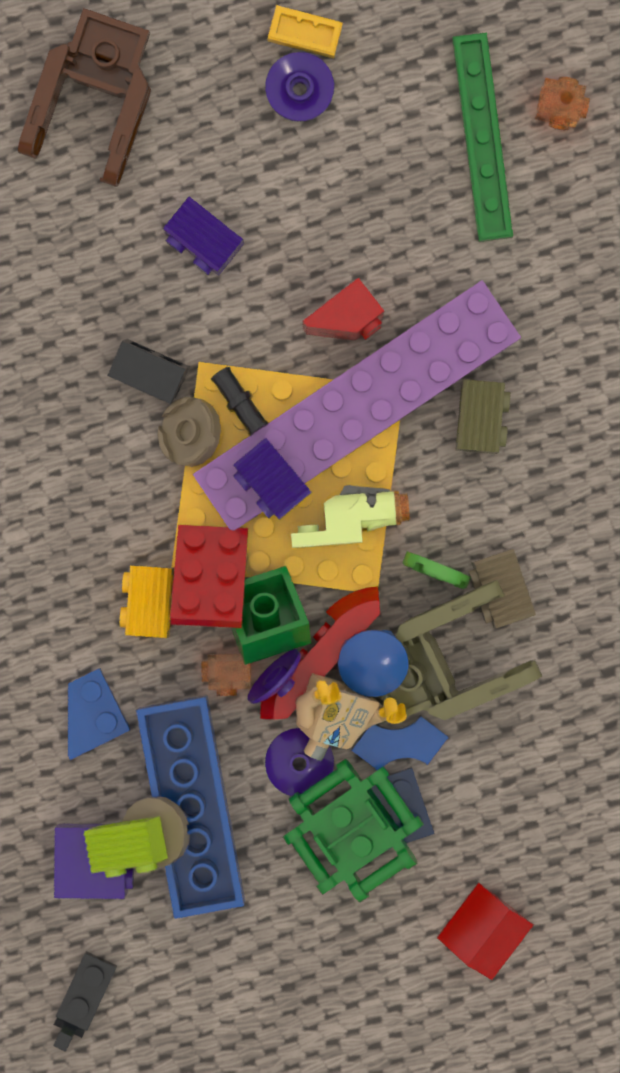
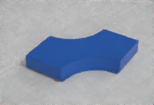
(415, 741)

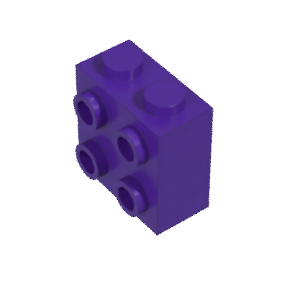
(73, 871)

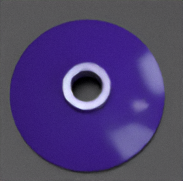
(294, 70)
(275, 678)
(280, 763)

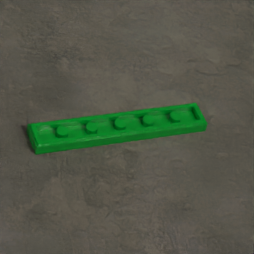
(482, 137)

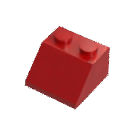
(347, 315)

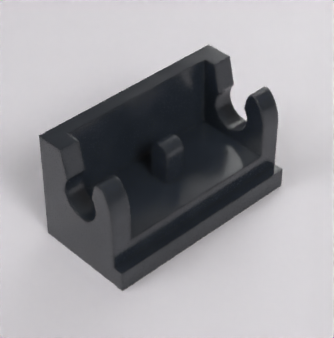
(148, 371)

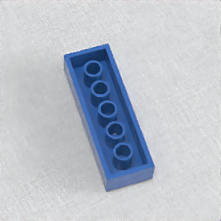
(187, 770)

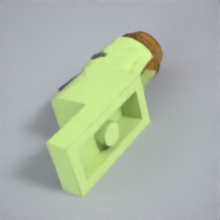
(351, 511)

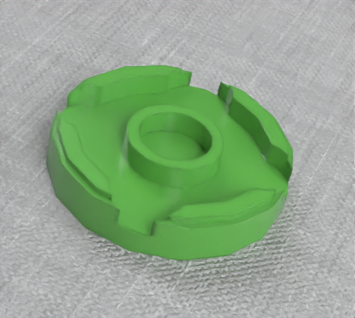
(436, 570)

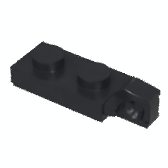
(82, 998)

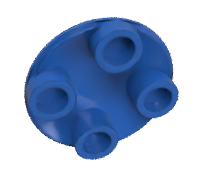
(373, 663)

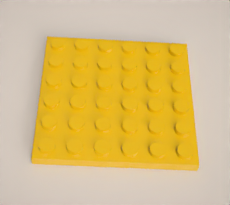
(269, 539)

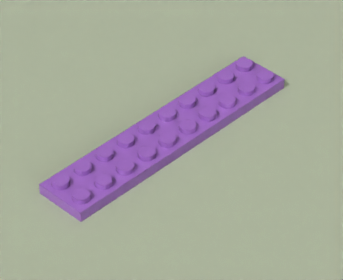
(368, 397)

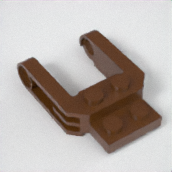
(104, 58)

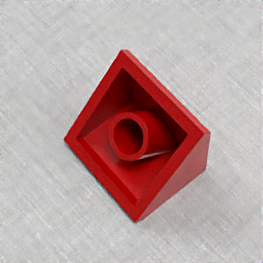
(484, 931)

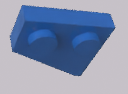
(92, 714)

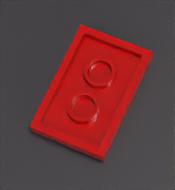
(209, 576)

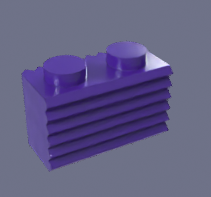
(203, 237)
(271, 479)

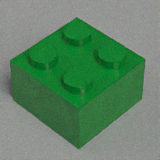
(271, 617)

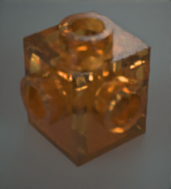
(554, 111)

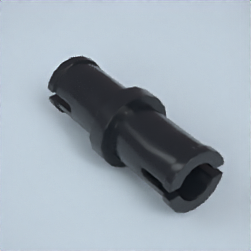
(239, 400)

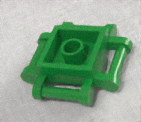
(353, 830)

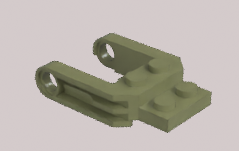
(429, 680)

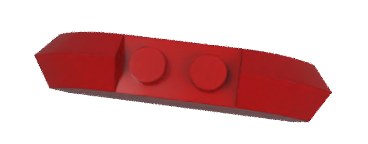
(351, 616)

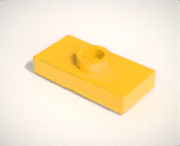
(305, 31)

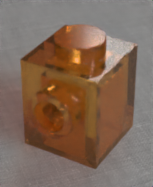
(226, 673)

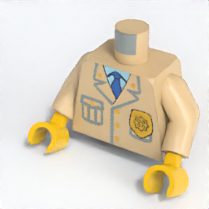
(338, 716)

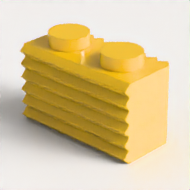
(148, 601)

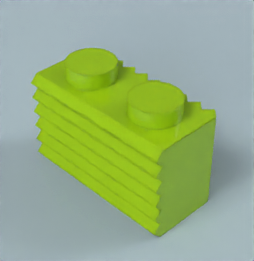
(125, 846)

